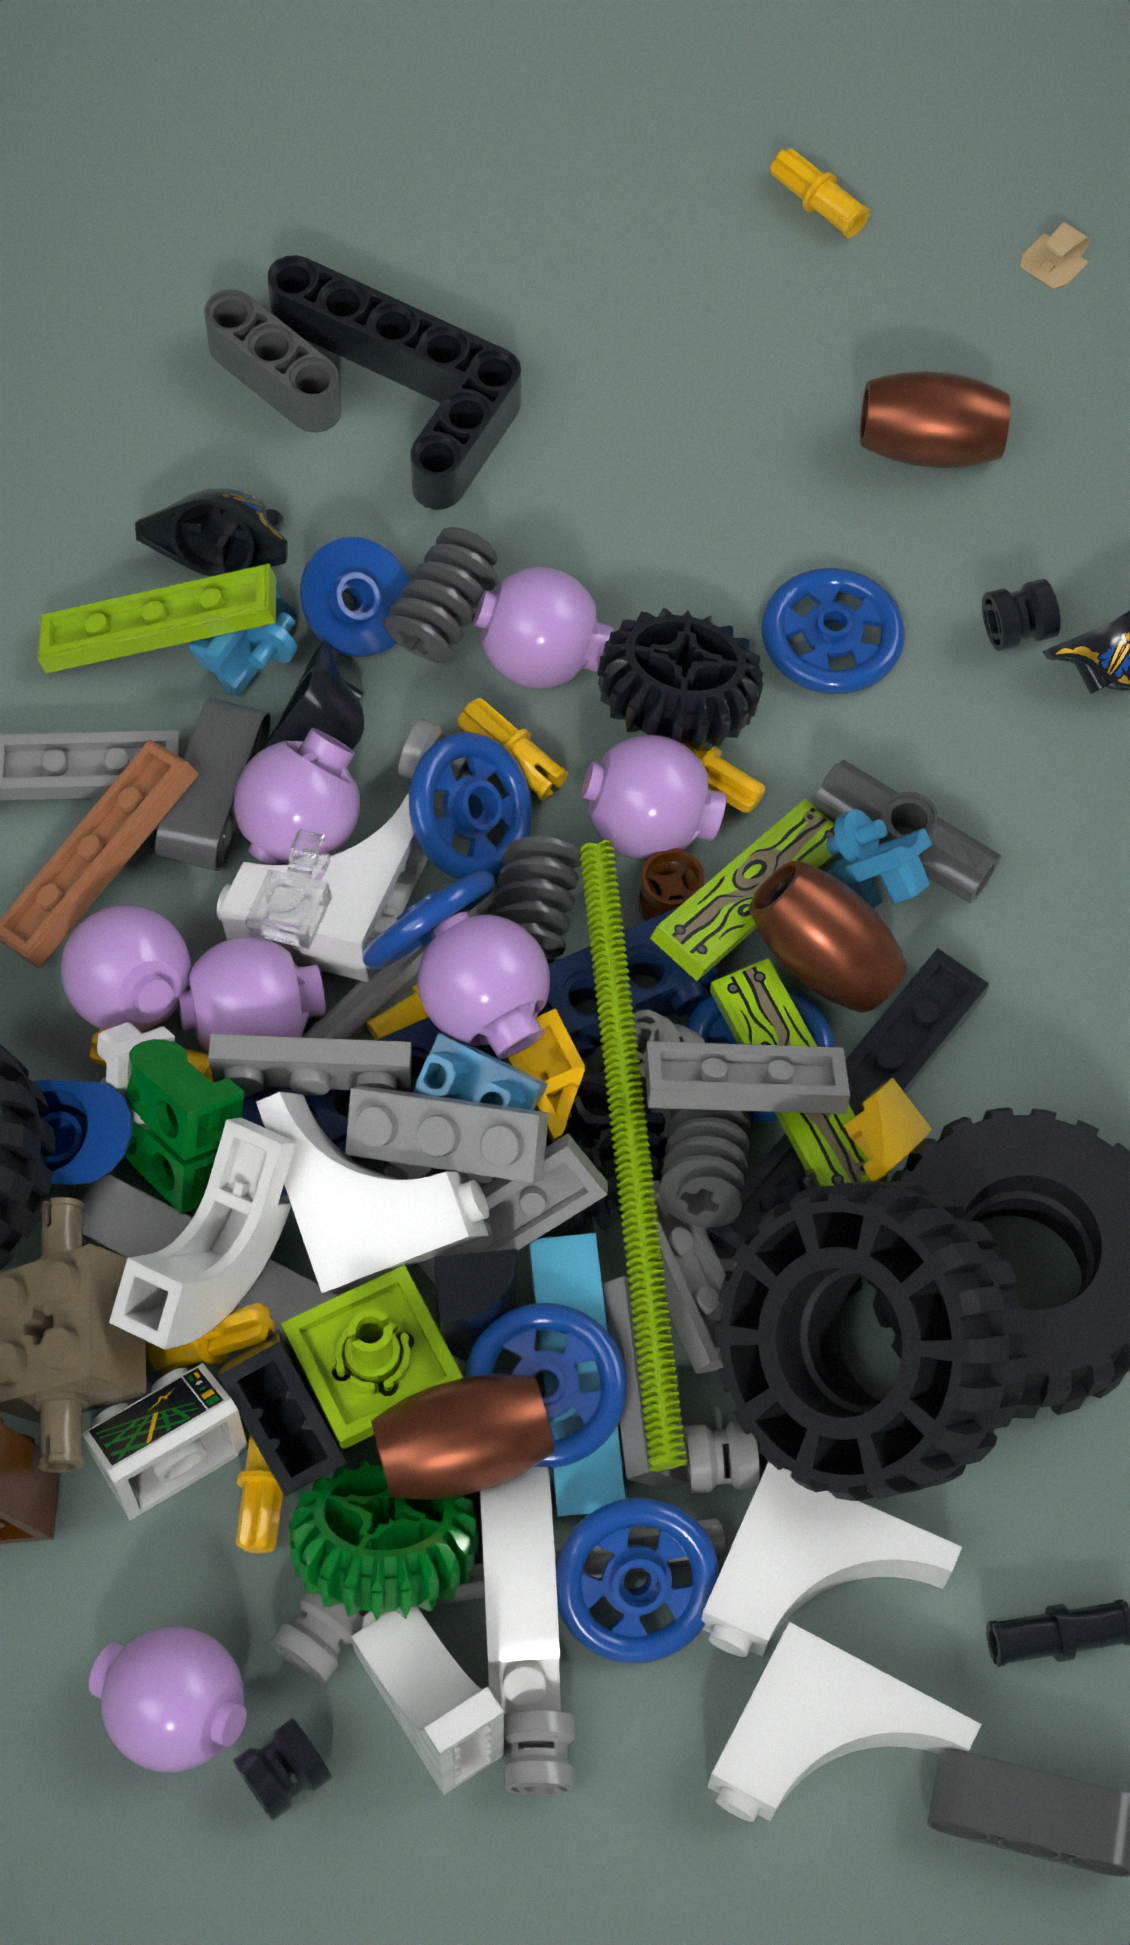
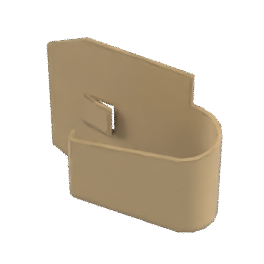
(1056, 257)

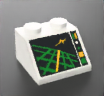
(166, 1438)

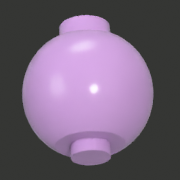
(540, 628)
(297, 789)
(651, 797)
(125, 968)
(485, 982)
(250, 990)
(169, 1698)

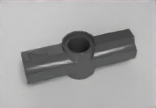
(952, 859)

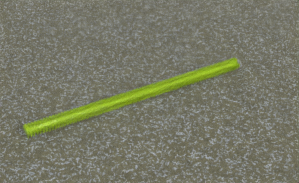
(632, 1158)

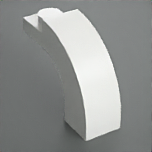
(220, 1253)
(521, 1593)

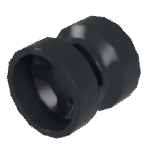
(1021, 614)
(269, 1779)

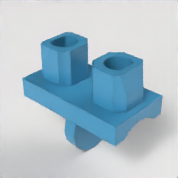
(242, 653)
(864, 858)
(473, 1075)

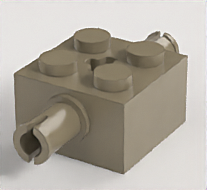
(58, 1338)

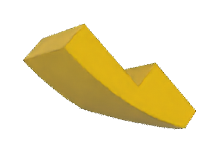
(557, 1064)
(887, 1128)

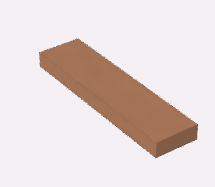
(95, 853)

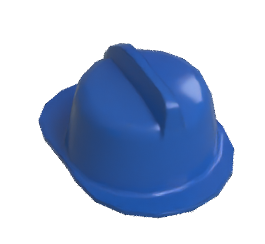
(89, 1129)

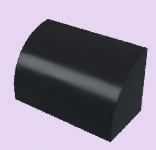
(473, 1294)
(281, 1413)

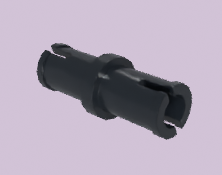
(1059, 1632)

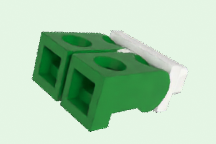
(173, 1110)

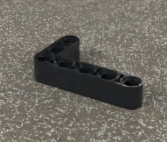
(416, 353)

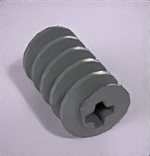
(442, 594)
(536, 889)
(705, 1165)

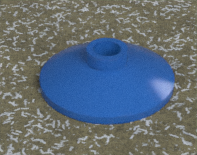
(372, 580)

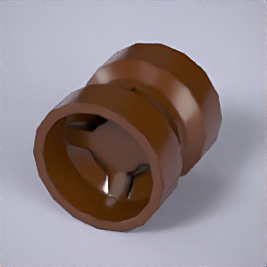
(667, 877)

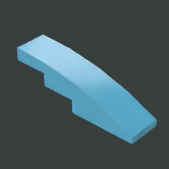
(569, 1274)

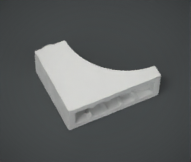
(367, 891)
(362, 1220)
(802, 1545)
(435, 1702)
(817, 1708)

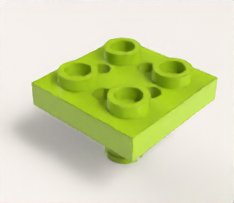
(363, 1334)

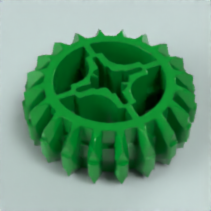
(377, 1548)

